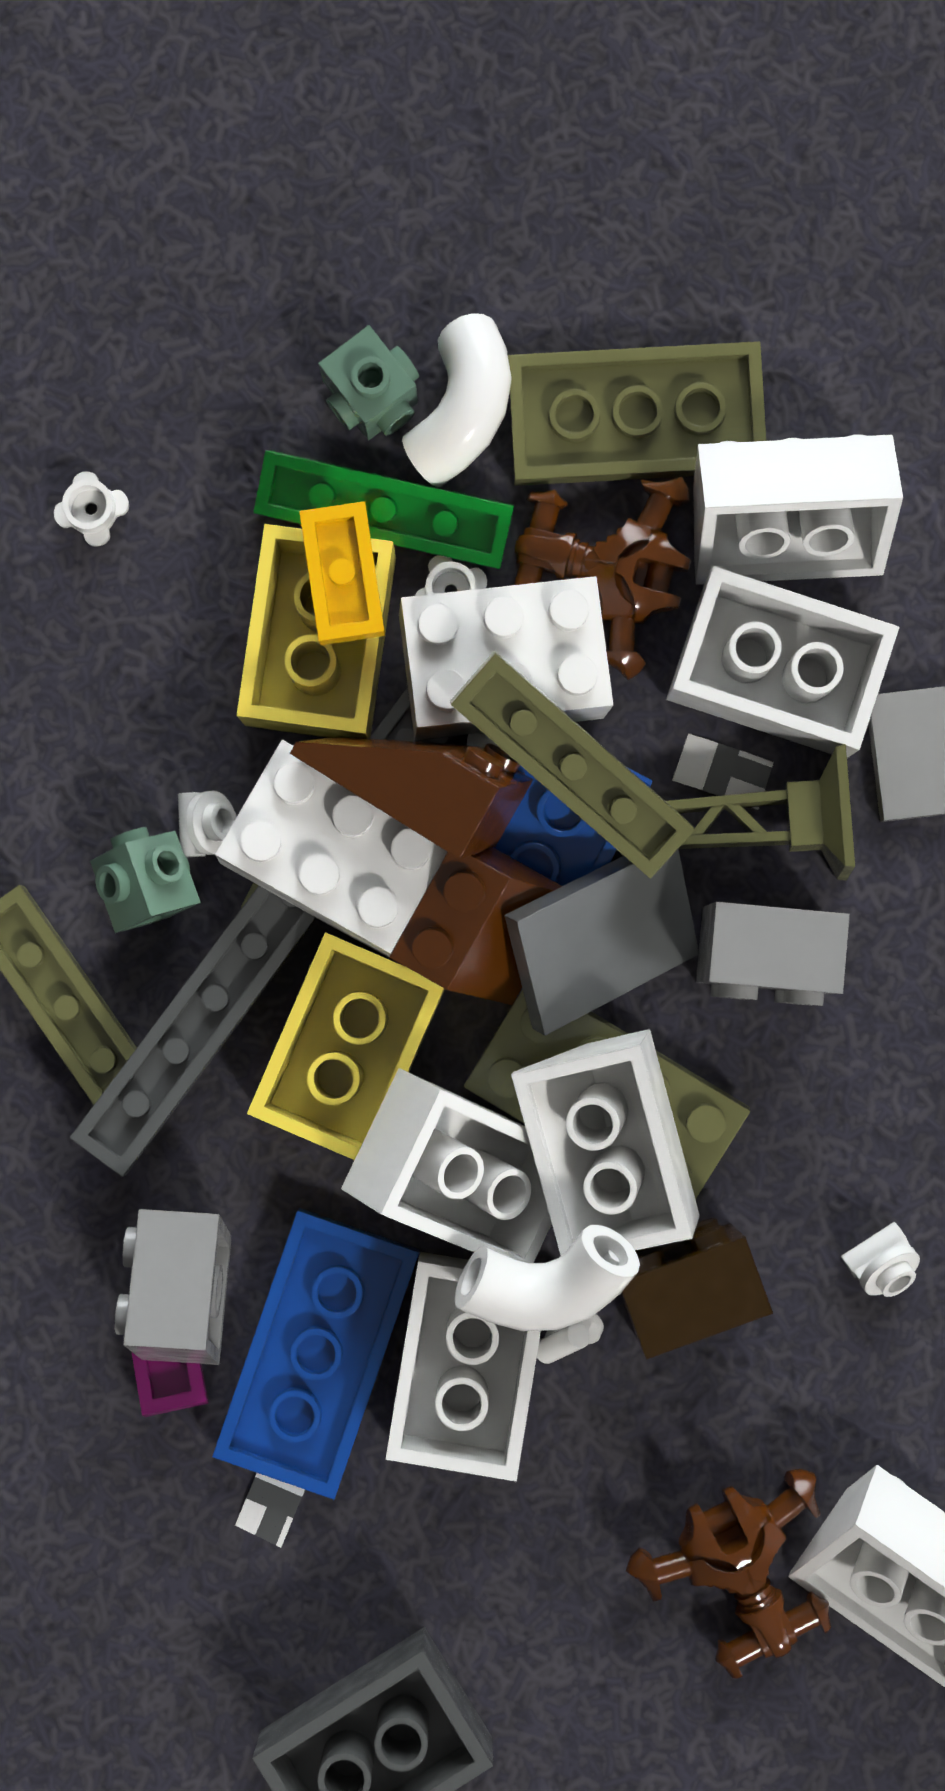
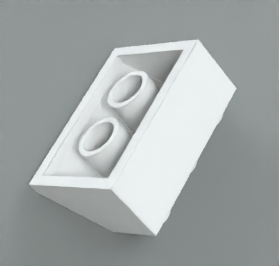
(796, 507)
(608, 1143)
(884, 1567)

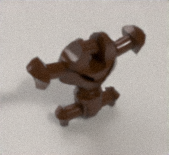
(630, 566)
(733, 1552)

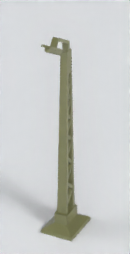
(815, 814)

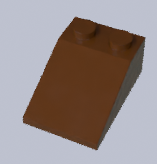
(441, 791)

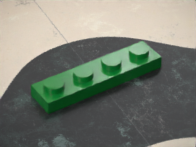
(397, 509)

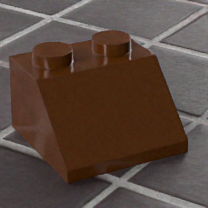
(461, 927)

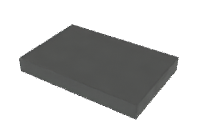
(600, 939)

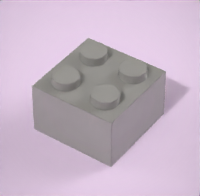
(773, 949)
(175, 1286)

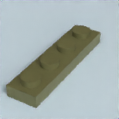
(572, 764)
(60, 995)

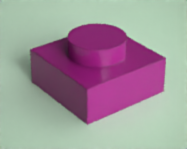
(168, 1385)

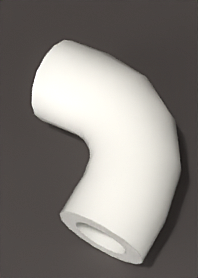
(472, 402)
(550, 1292)

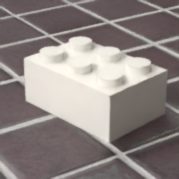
(541, 629)
(782, 662)
(330, 853)
(451, 1171)
(460, 1382)

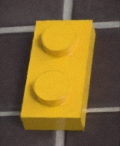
(342, 573)

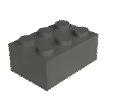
(381, 1729)

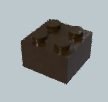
(694, 1289)

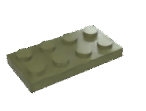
(631, 410)
(701, 1111)

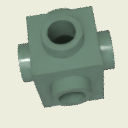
(353, 373)
(144, 879)

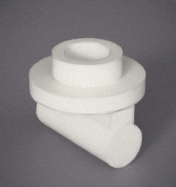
(203, 822)
(883, 1262)
(569, 1339)

